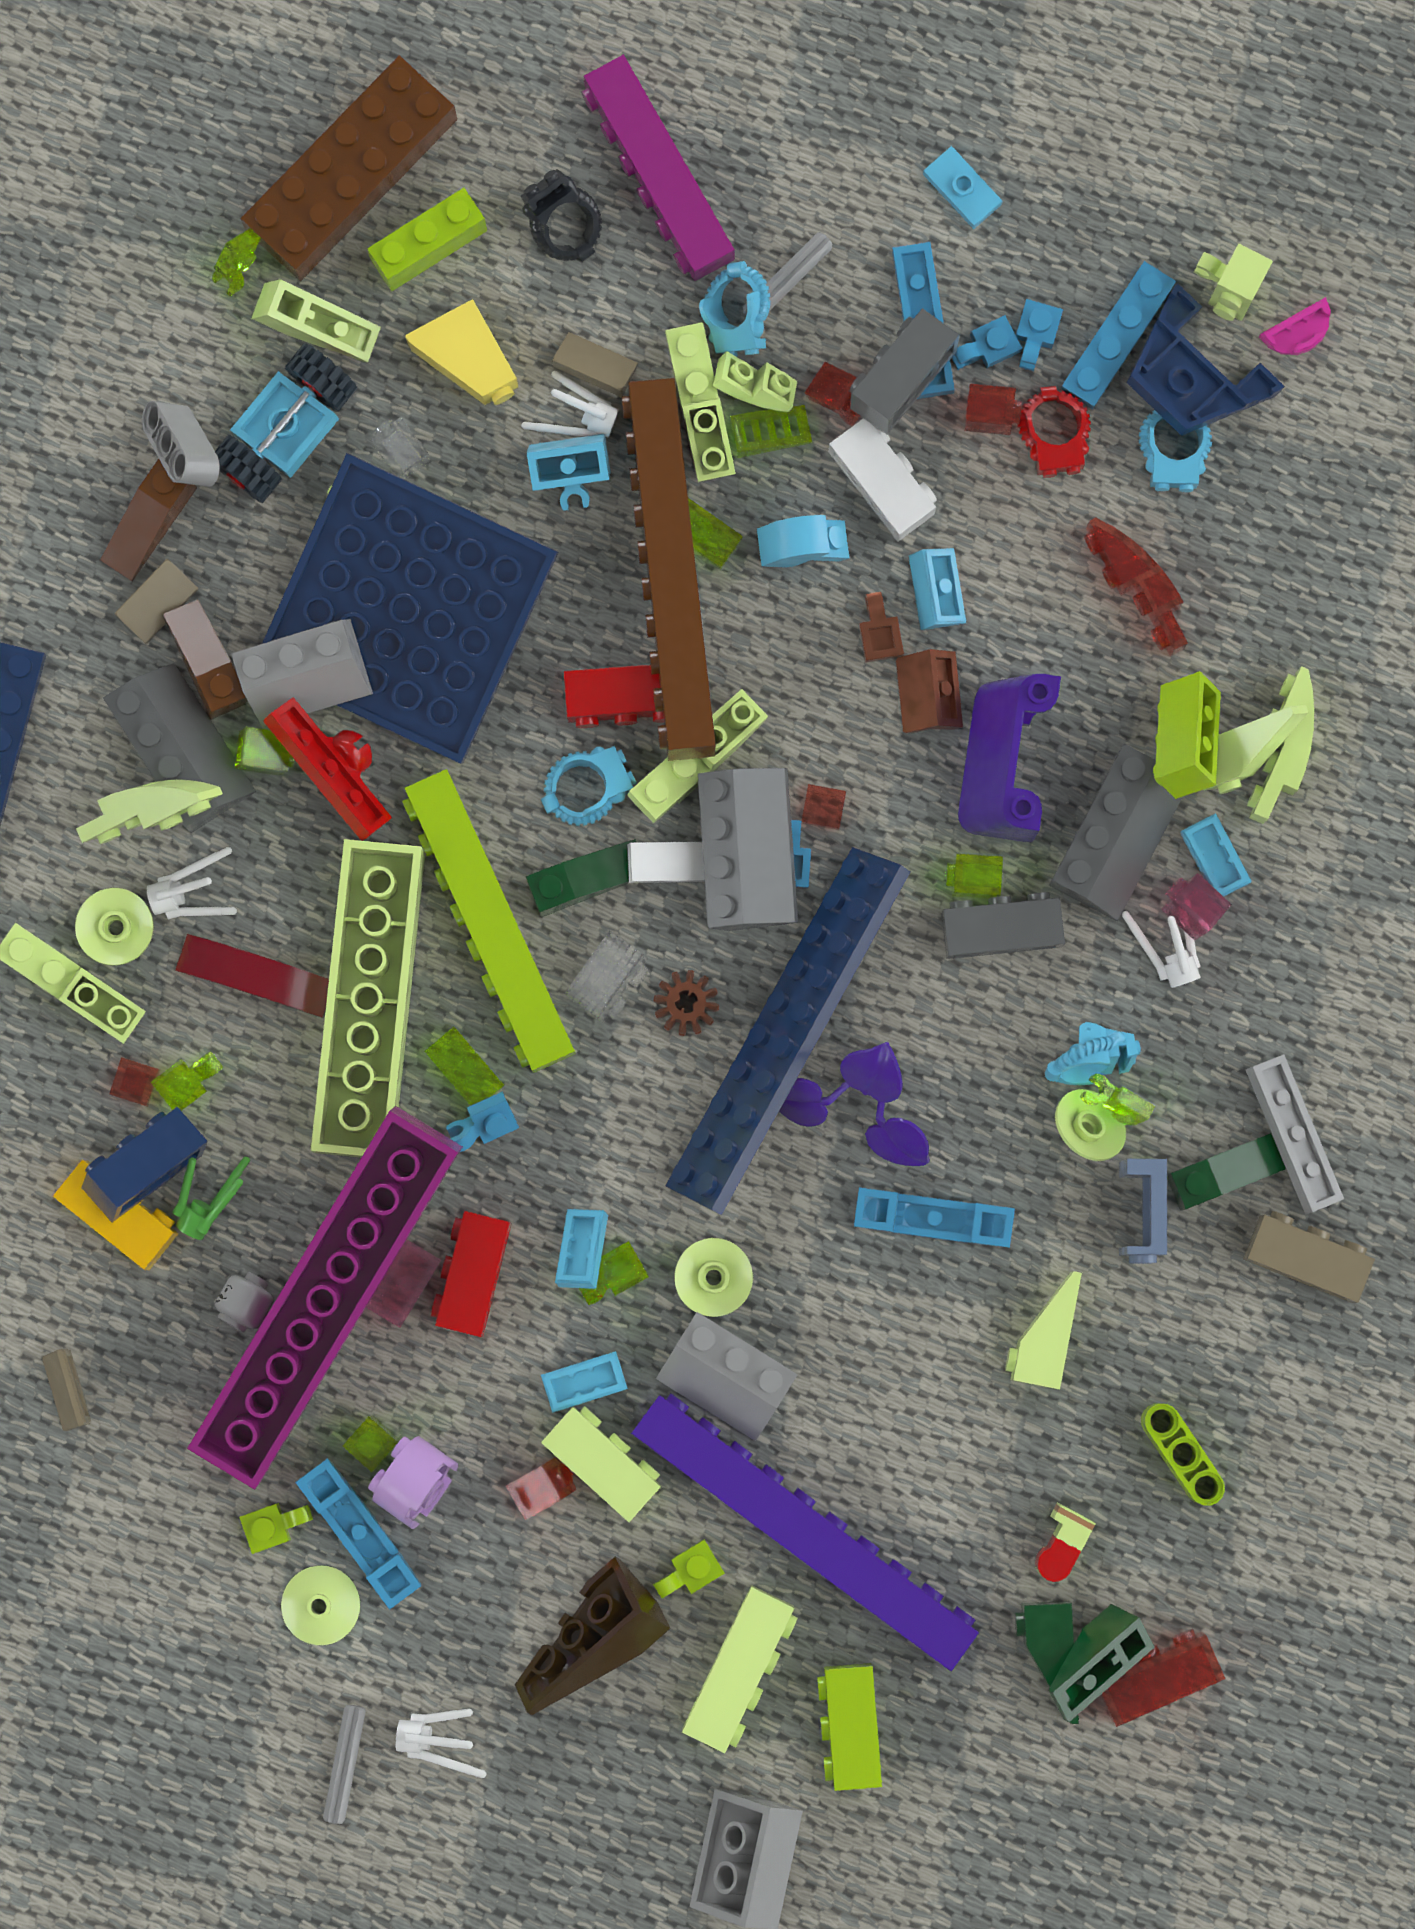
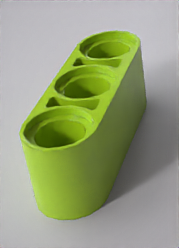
(1198, 1465)

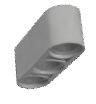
(180, 443)

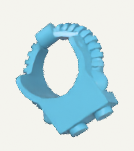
(747, 335)
(1169, 472)
(609, 766)
(1095, 1054)

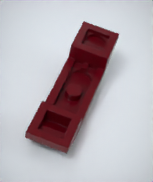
(254, 975)

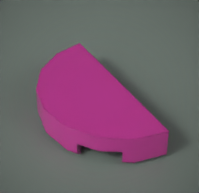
(1299, 332)

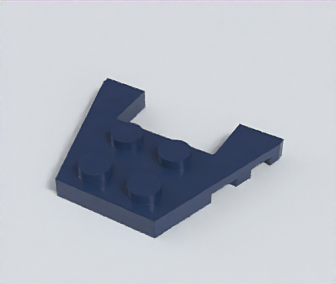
(1183, 382)

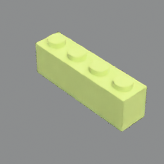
(738, 1669)

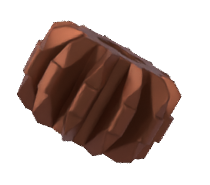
(698, 1007)

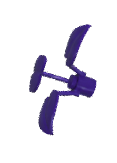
(874, 1074)

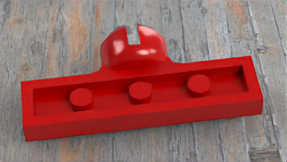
(331, 765)

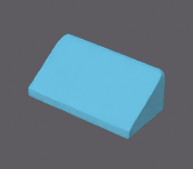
(937, 588)

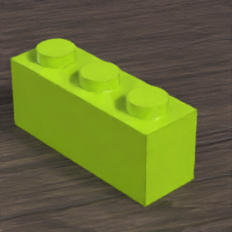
(427, 239)
(1187, 735)
(850, 1727)

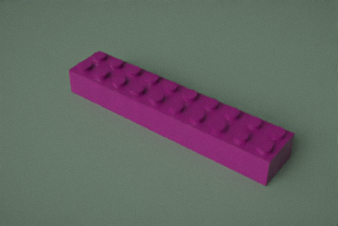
(324, 1297)

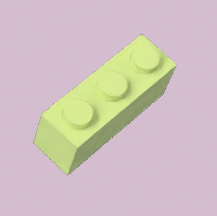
(602, 1462)

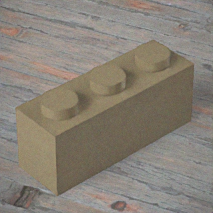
(1309, 1257)

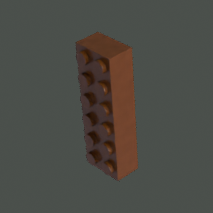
(350, 168)

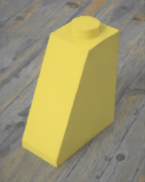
(466, 353)

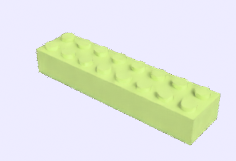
(367, 994)

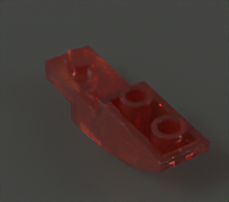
(1133, 568)

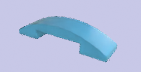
(934, 1217)
(359, 1532)

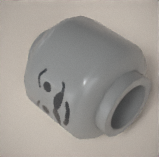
(243, 1302)

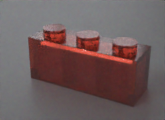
(1163, 1677)

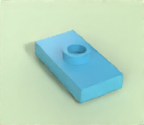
(962, 187)
(1215, 855)
(581, 1248)
(584, 1381)

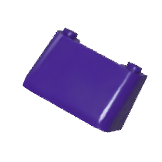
(988, 796)

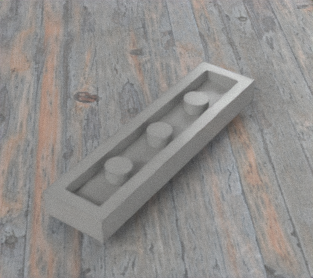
(1294, 1134)

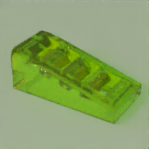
(761, 446)

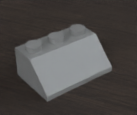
(312, 666)
(726, 1376)
(745, 1860)

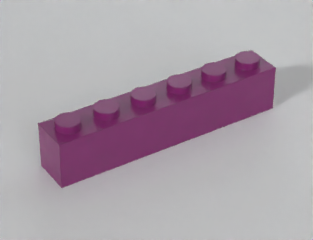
(658, 168)

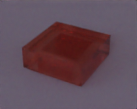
(823, 807)
(134, 1082)

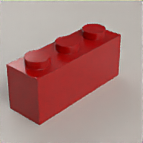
(611, 695)
(471, 1273)

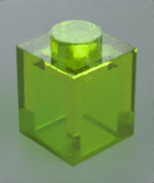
(261, 752)
(975, 876)
(371, 1443)

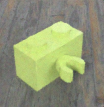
(1235, 281)

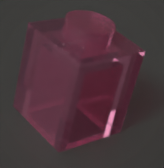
(1195, 905)

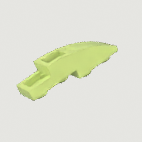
(700, 402)
(1288, 764)
(678, 778)
(148, 806)
(70, 983)

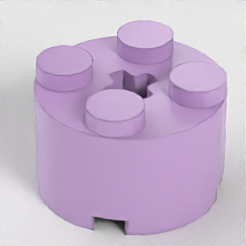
(412, 1480)

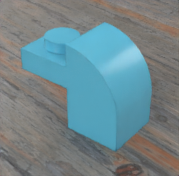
(802, 540)

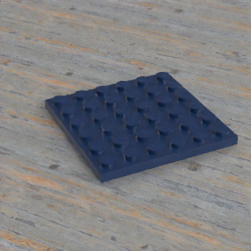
(428, 597)

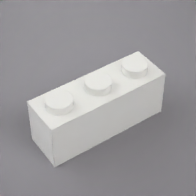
(883, 478)

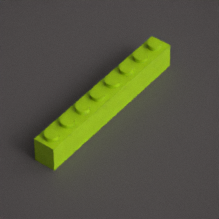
(489, 920)

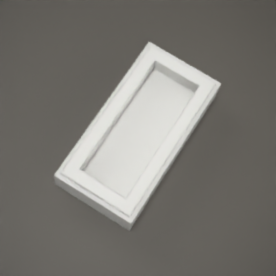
(665, 862)

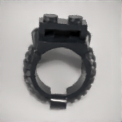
(544, 198)

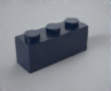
(143, 1163)

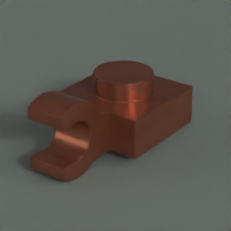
(880, 635)

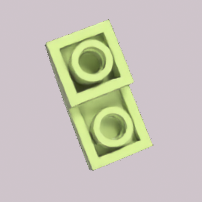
(761, 387)

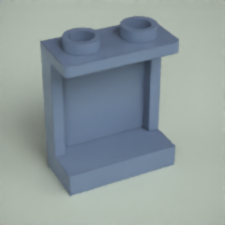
(1153, 1208)

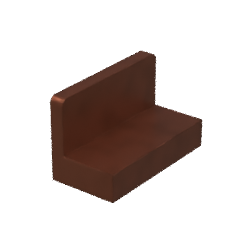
(929, 691)

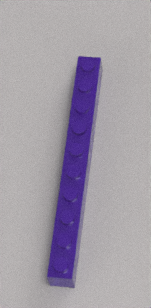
(805, 1532)

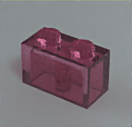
(403, 1283)

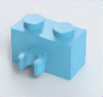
(569, 465)

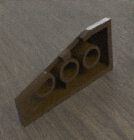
(605, 1632)

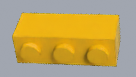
(137, 1233)

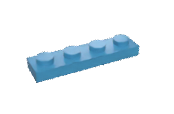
(919, 290)
(1118, 335)

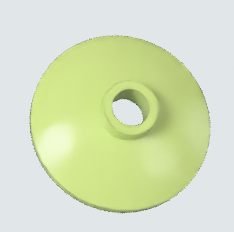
(100, 912)
(1089, 1128)
(735, 1277)
(341, 1603)

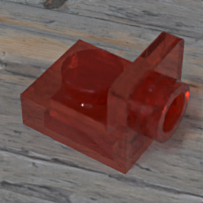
(832, 390)
(542, 1487)

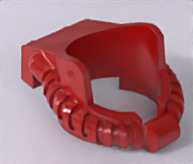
(1050, 457)

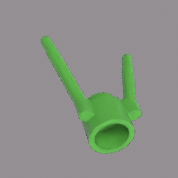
(198, 1216)

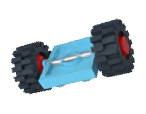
(284, 423)

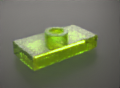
(711, 536)
(464, 1067)

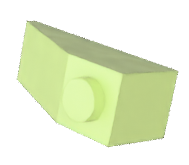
(315, 320)
(1250, 745)
(1044, 1344)

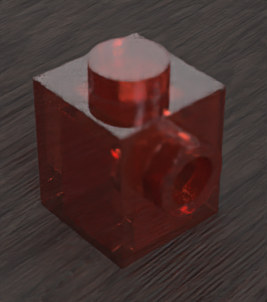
(992, 409)

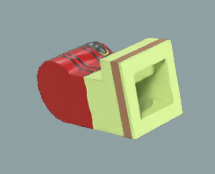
(1070, 1536)

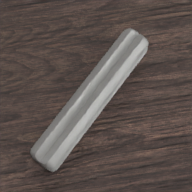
(797, 268)
(344, 1764)

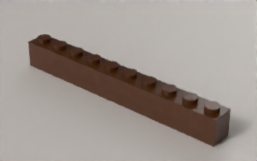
(670, 570)

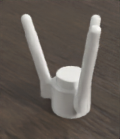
(598, 413)
(169, 894)
(1180, 966)
(415, 1737)

